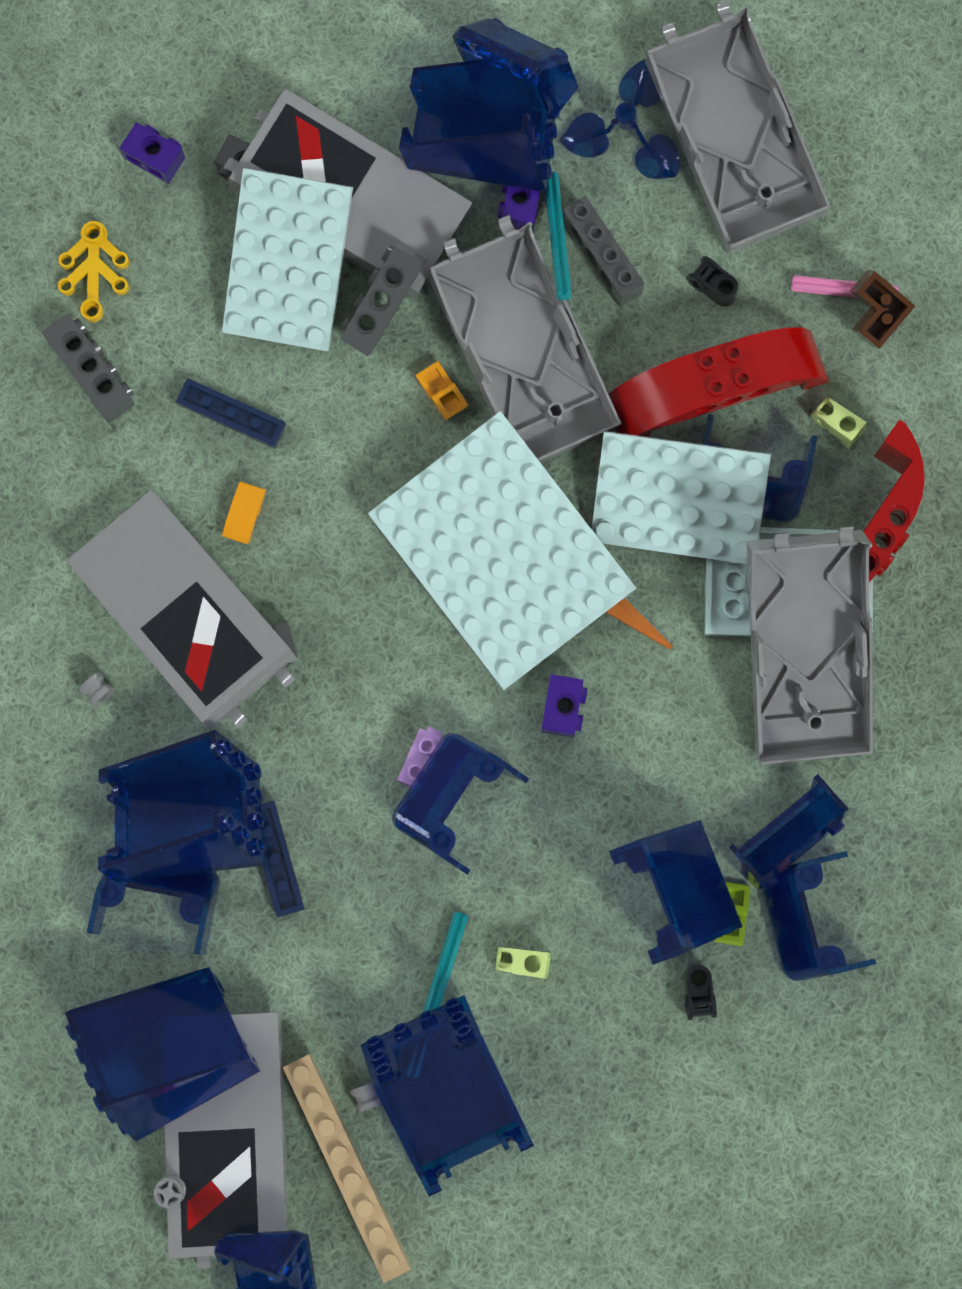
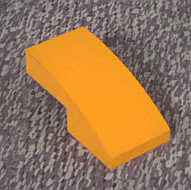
(441, 390)
(244, 512)

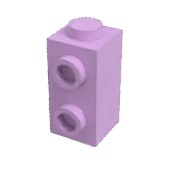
(418, 755)

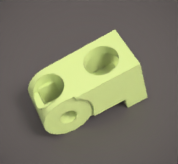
(839, 422)
(523, 962)

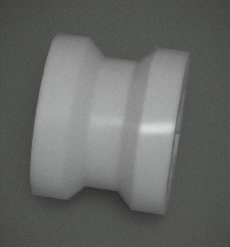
(96, 689)
(365, 1097)
(168, 1197)

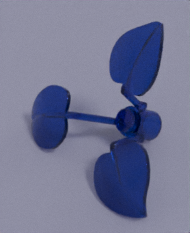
(588, 135)

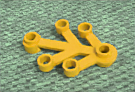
(93, 266)

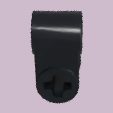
(710, 278)
(699, 994)

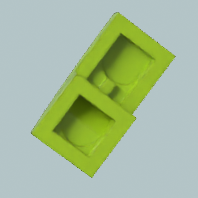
(740, 896)

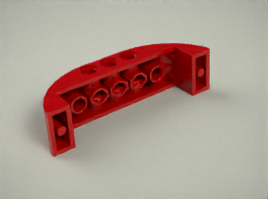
(718, 379)
(902, 502)

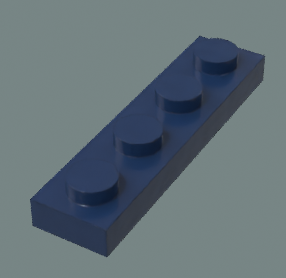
(231, 413)
(278, 864)

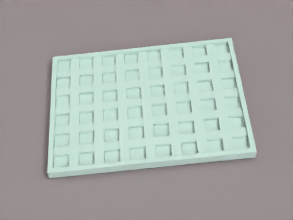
(502, 550)

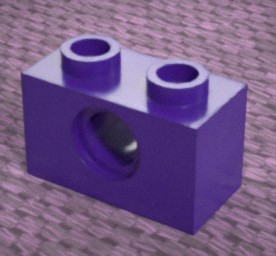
(163, 163)
(519, 213)
(563, 689)

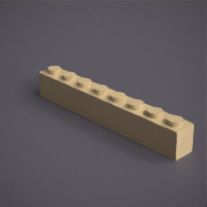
(347, 1168)

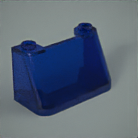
(268, 1259)

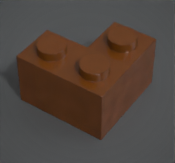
(886, 309)

